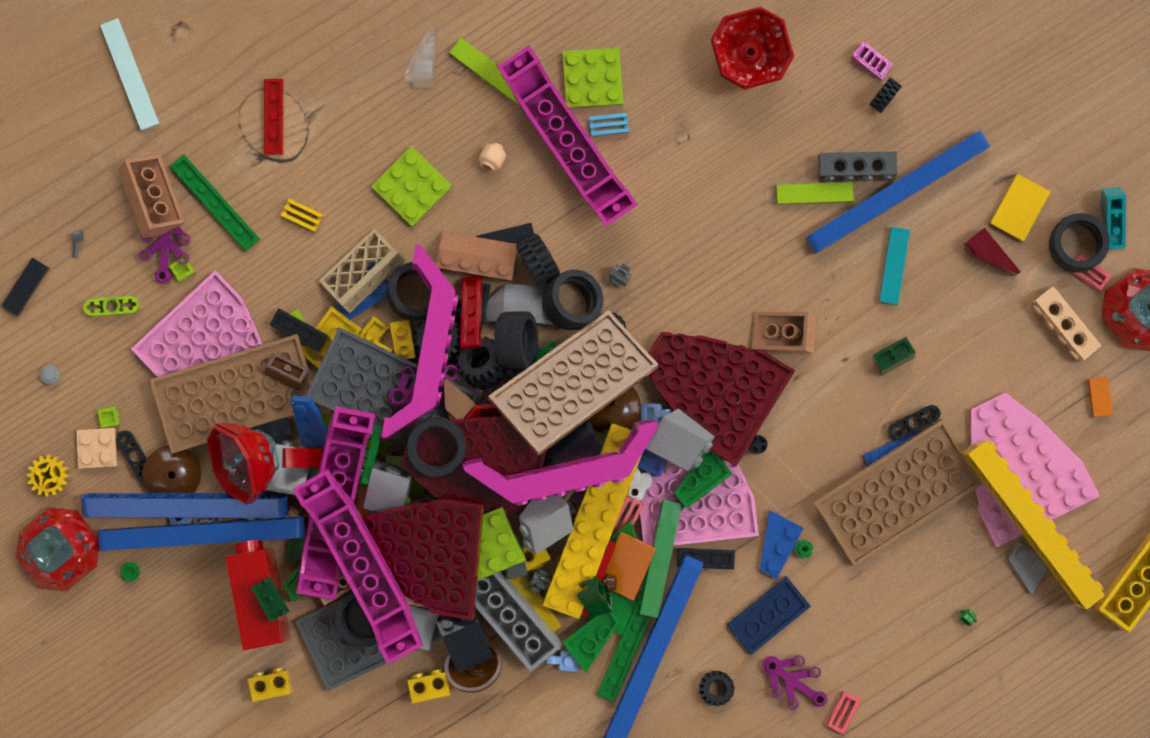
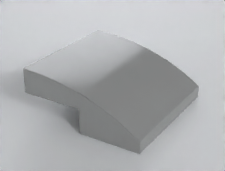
(425, 624)

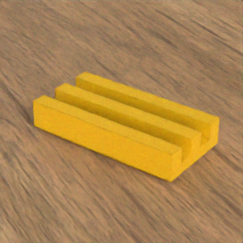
(287, 208)

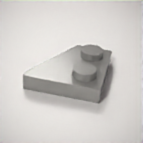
(1027, 565)

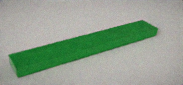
(215, 202)
(659, 566)
(624, 653)

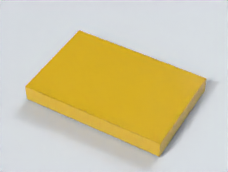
(1020, 207)
(329, 325)

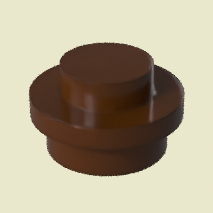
(610, 582)

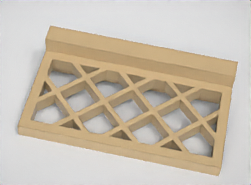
(369, 278)

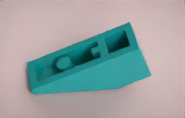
(1114, 216)

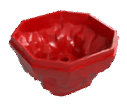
(754, 31)

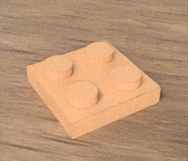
(97, 448)

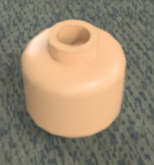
(492, 157)

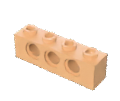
(1076, 327)

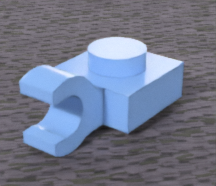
(653, 411)
(565, 661)

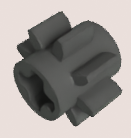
(620, 275)
(538, 580)

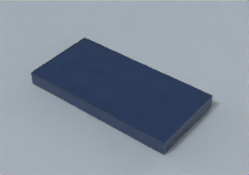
(768, 615)

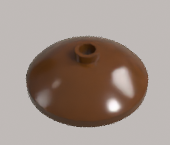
(623, 412)
(162, 462)
(475, 682)

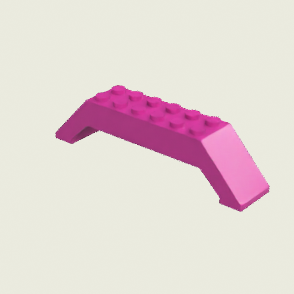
(565, 137)
(433, 347)
(343, 458)
(569, 475)
(361, 564)

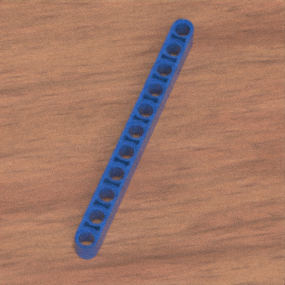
(897, 192)
(182, 505)
(201, 533)
(654, 648)

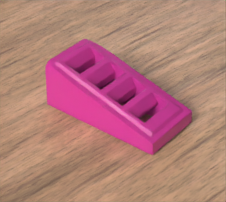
(868, 66)

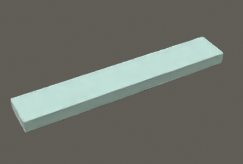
(130, 74)

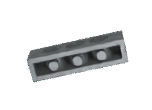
(887, 160)

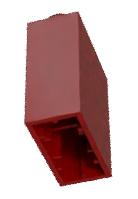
(246, 569)

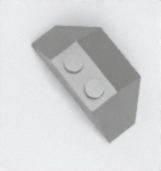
(517, 298)

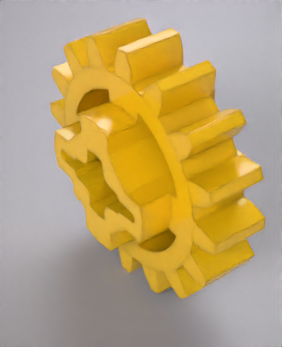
(44, 482)

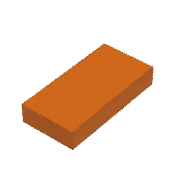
(1100, 397)

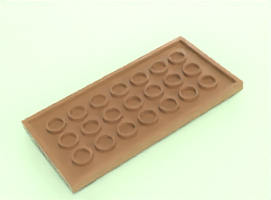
(573, 382)
(226, 392)
(897, 492)

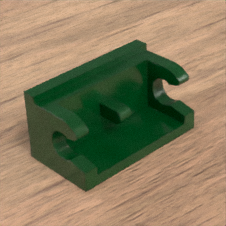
(894, 356)
(596, 597)
(270, 599)

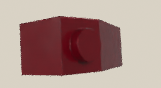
(987, 250)

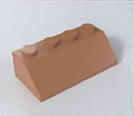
(150, 195)
(477, 256)

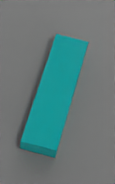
(894, 265)

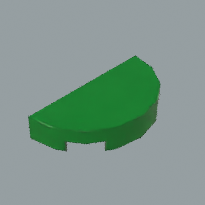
(294, 550)

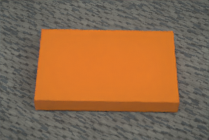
(629, 564)

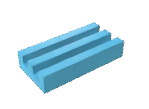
(608, 124)

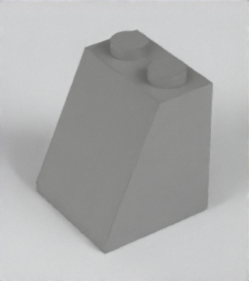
(680, 440)
(287, 478)
(387, 487)
(545, 523)

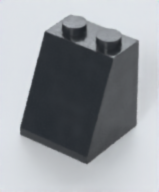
(574, 446)
(464, 642)

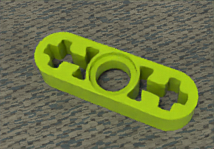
(126, 310)

